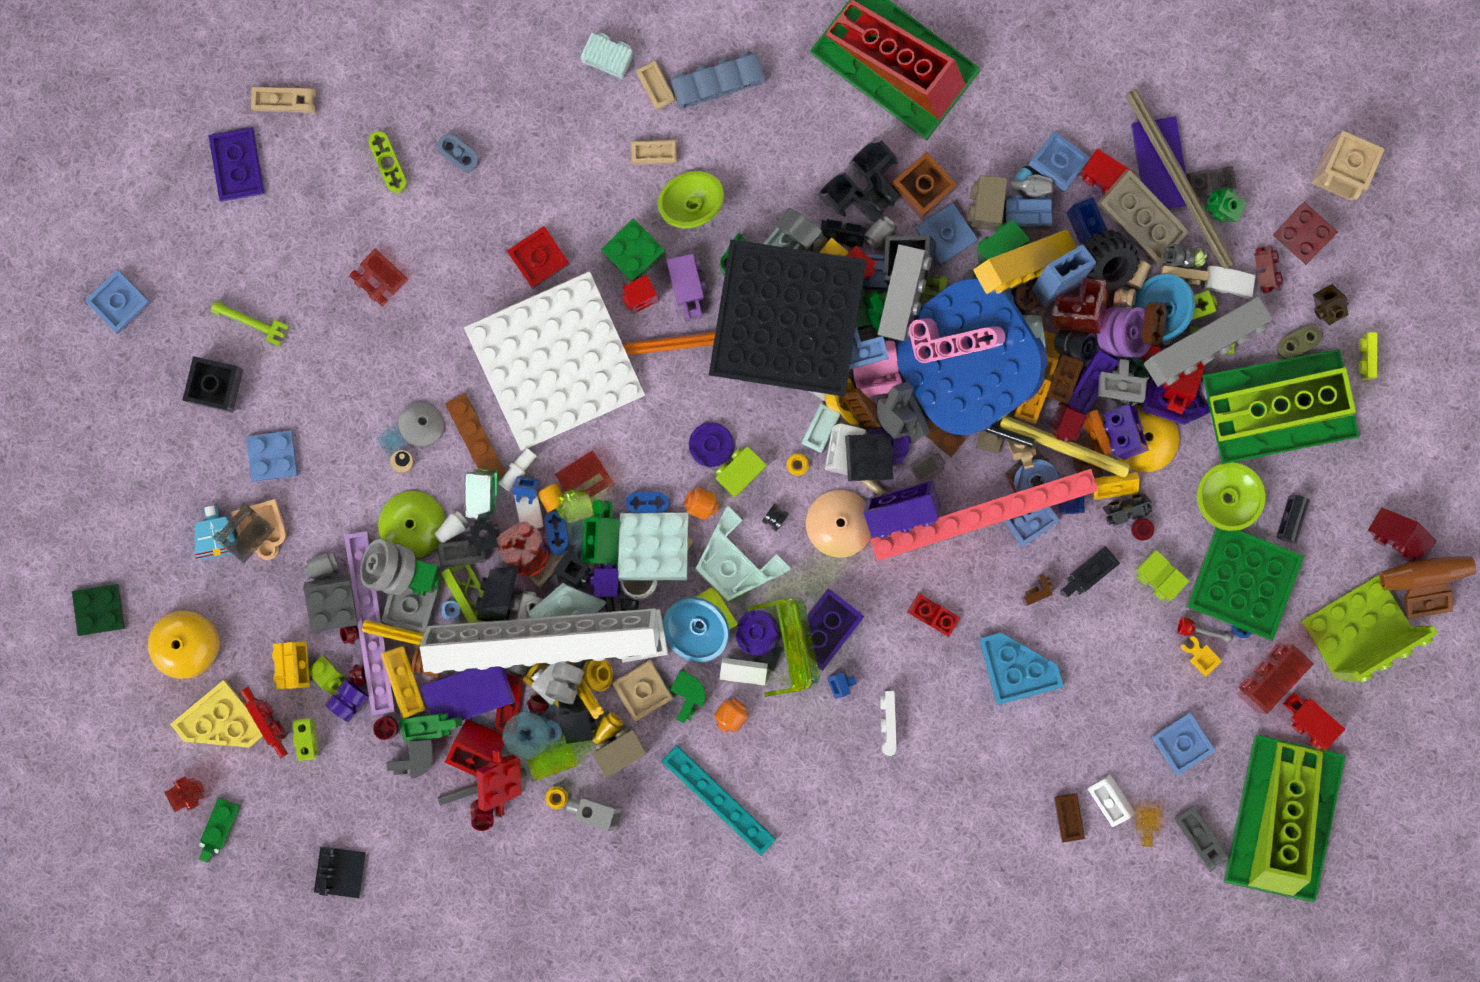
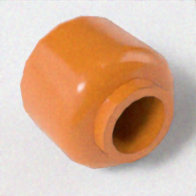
(701, 503)
(731, 715)

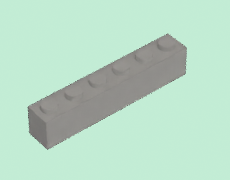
(1207, 342)

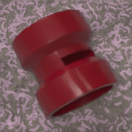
(383, 730)
(481, 820)

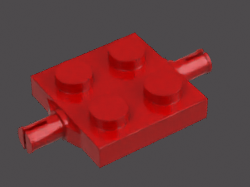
(261, 714)
(498, 782)

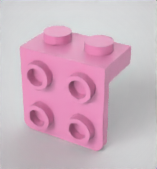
(879, 376)

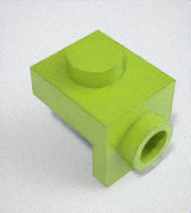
(326, 675)

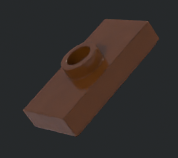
(1069, 817)

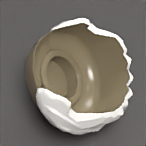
(638, 588)

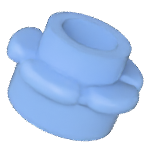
(447, 614)

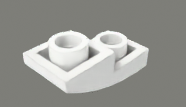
(1230, 281)

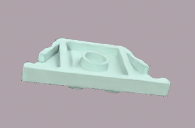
(567, 601)

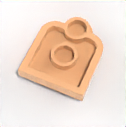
(271, 513)

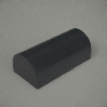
(1293, 518)

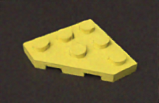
(218, 720)

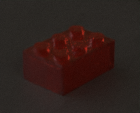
(1274, 678)

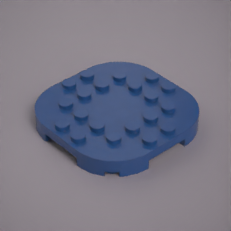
(982, 386)

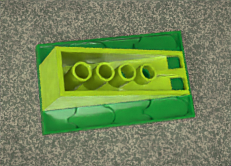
(1260, 410)
(1284, 818)

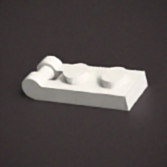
(888, 724)

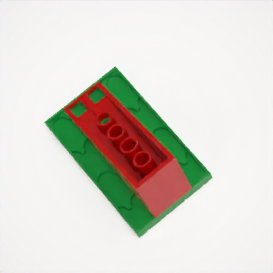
(896, 63)

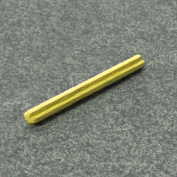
(1071, 449)

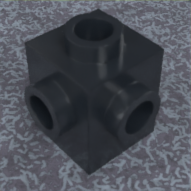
(479, 543)

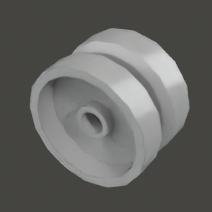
(387, 567)

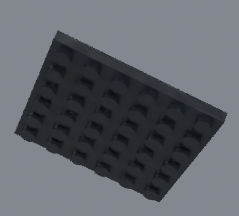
(787, 317)

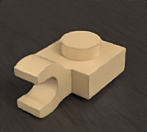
(1022, 452)

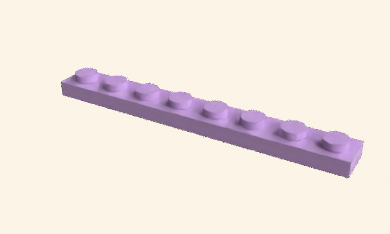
(372, 645)

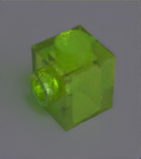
(574, 505)

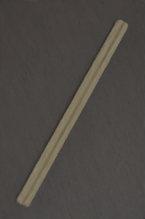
(1179, 179)

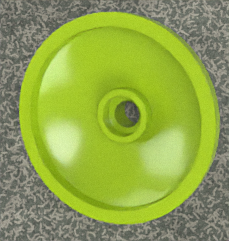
(688, 192)
(1245, 491)
(427, 519)

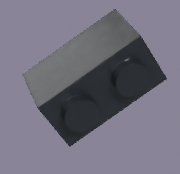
(576, 721)

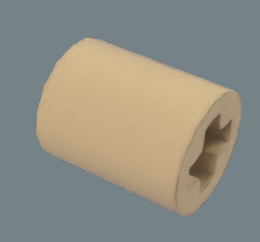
(1140, 276)

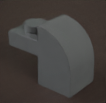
(801, 231)
(893, 412)
(420, 759)

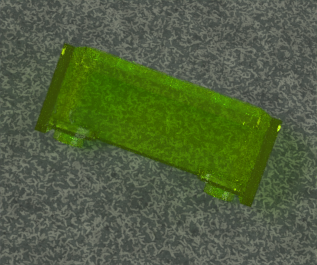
(797, 644)

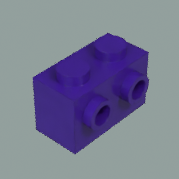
(1125, 432)

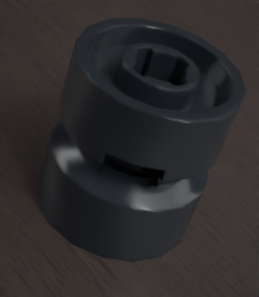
(1076, 344)

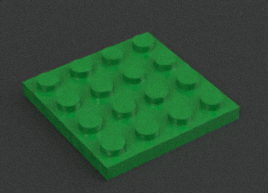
(1245, 582)

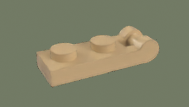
(282, 99)

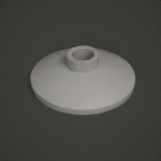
(421, 434)

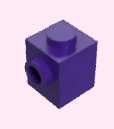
(605, 581)

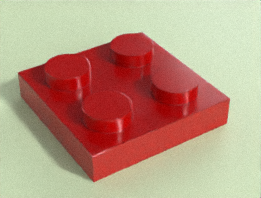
(538, 257)

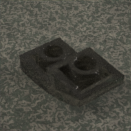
(1208, 180)

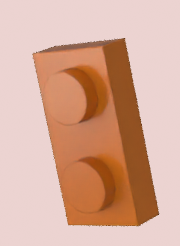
(1095, 428)

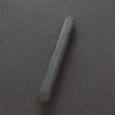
(464, 792)

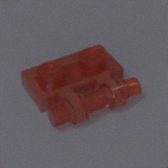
(384, 272)

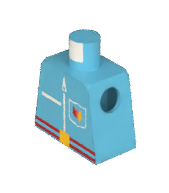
(205, 545)

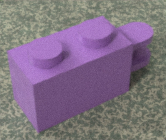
(686, 283)

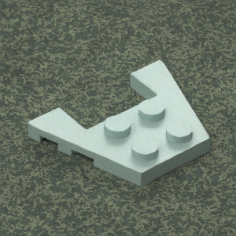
(728, 567)

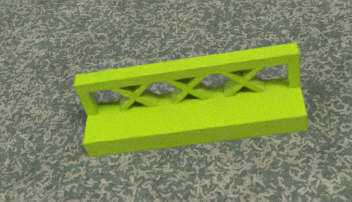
(459, 594)

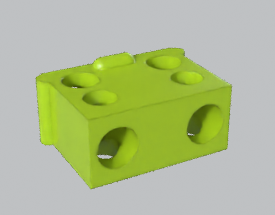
(305, 739)

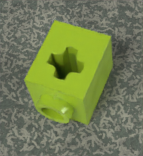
(1209, 303)

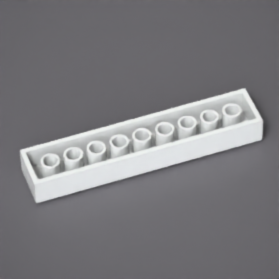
(540, 640)

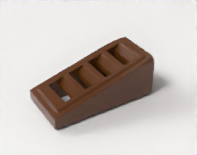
(862, 409)

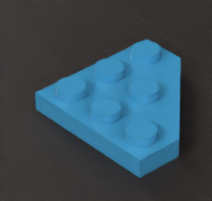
(1017, 670)

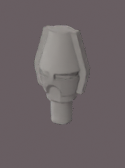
(1034, 185)

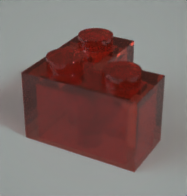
(1085, 312)

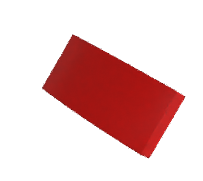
(933, 615)

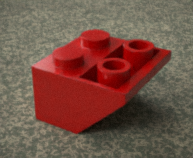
(473, 747)

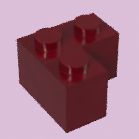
(1402, 534)

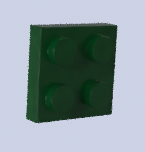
(98, 610)

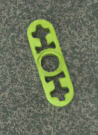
(387, 145)

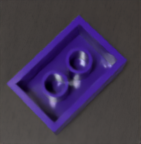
(902, 509)
(830, 626)

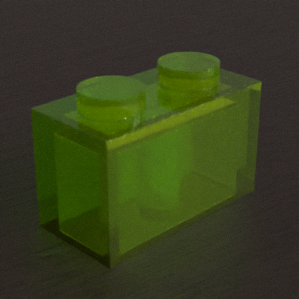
(553, 761)

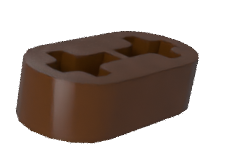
(1020, 292)
(1154, 323)

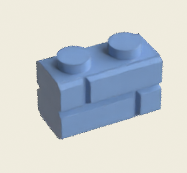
(1028, 213)

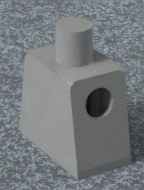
(604, 815)

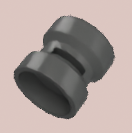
(1178, 256)

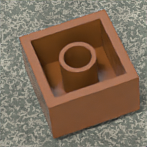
(924, 185)

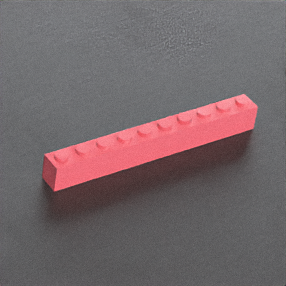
(986, 514)

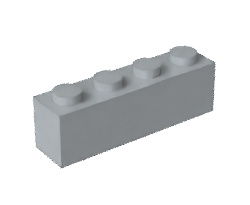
(904, 292)

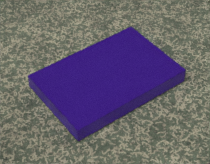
(236, 164)

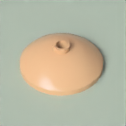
(822, 525)

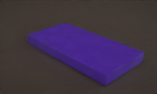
(1150, 166)
(469, 693)

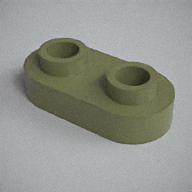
(1299, 342)

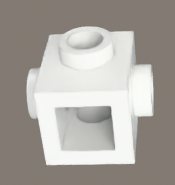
(522, 604)

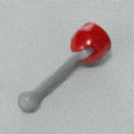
(1187, 627)

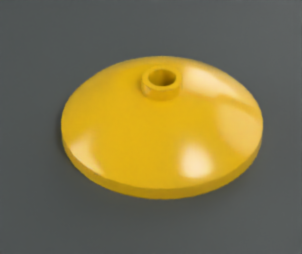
(1161, 447)

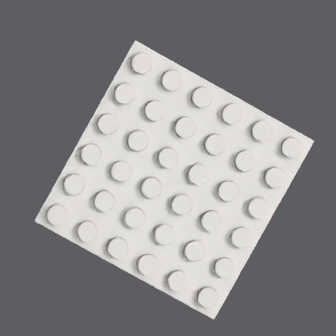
(554, 360)

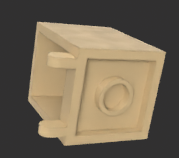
(1347, 166)

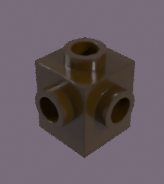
(1330, 304)

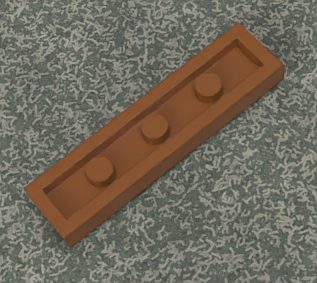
(474, 435)

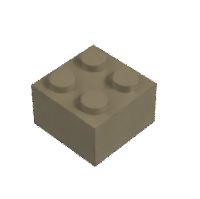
(988, 202)
(620, 752)

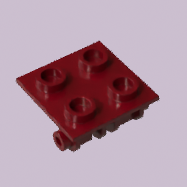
(1305, 233)

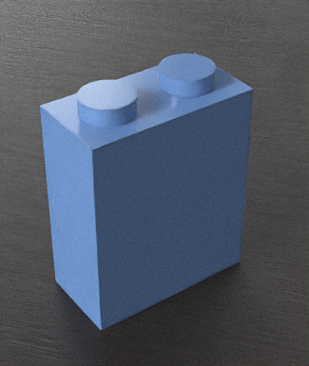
(1063, 275)

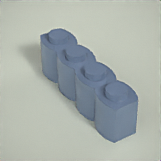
(718, 80)

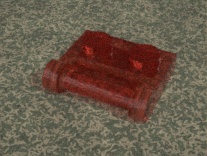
(582, 471)

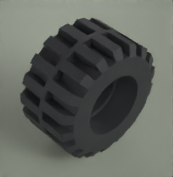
(1124, 262)

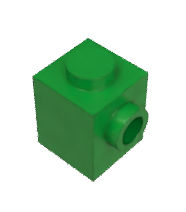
(425, 578)

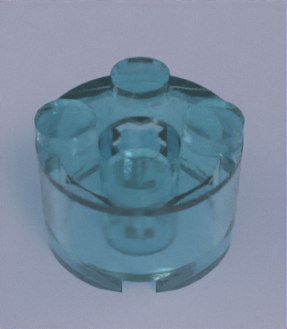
(514, 738)

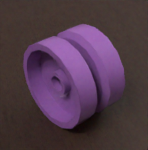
(1123, 332)

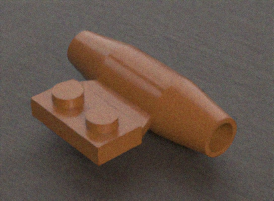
(1427, 583)

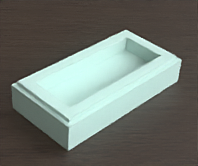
(820, 428)

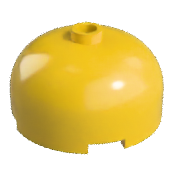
(197, 647)

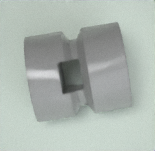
(564, 683)

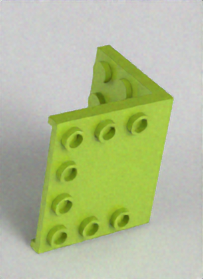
(1364, 632)

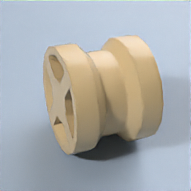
(1124, 298)

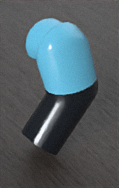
(1025, 172)

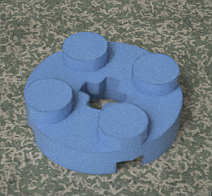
(1041, 468)

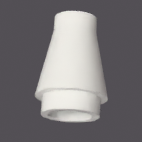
(451, 527)

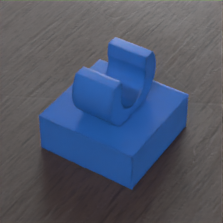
(525, 487)
(840, 684)

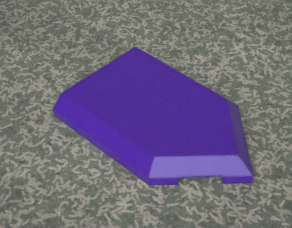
(1156, 405)

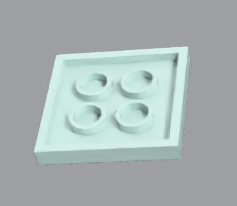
(653, 546)

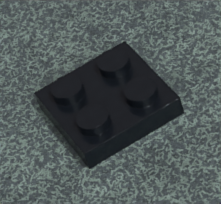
(869, 457)

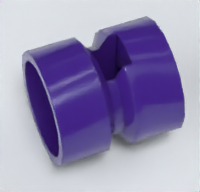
(347, 700)

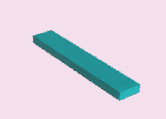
(718, 800)

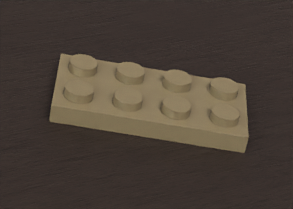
(1142, 216)

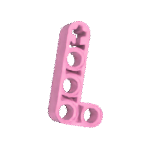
(958, 342)

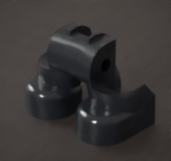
(877, 196)

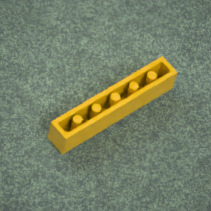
(1023, 263)

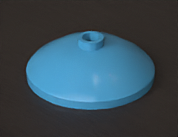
(1174, 294)
(691, 639)

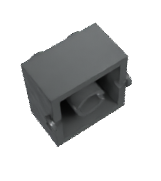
(330, 603)

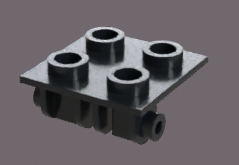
(339, 872)

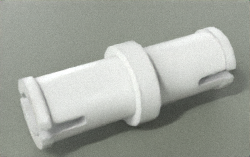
(517, 469)

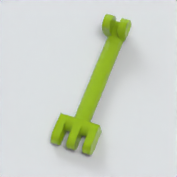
(219, 308)

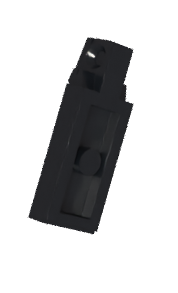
(1090, 572)

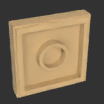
(642, 690)

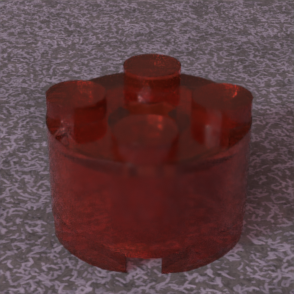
(523, 547)

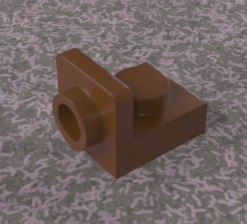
(1034, 594)

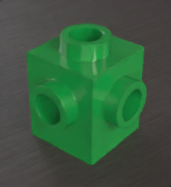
(1225, 205)

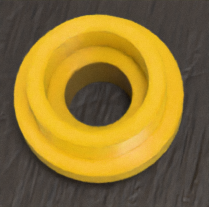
(800, 457)
(549, 797)

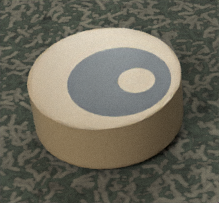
(402, 461)

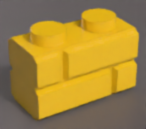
(291, 665)

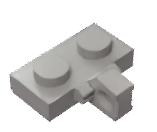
(1122, 384)

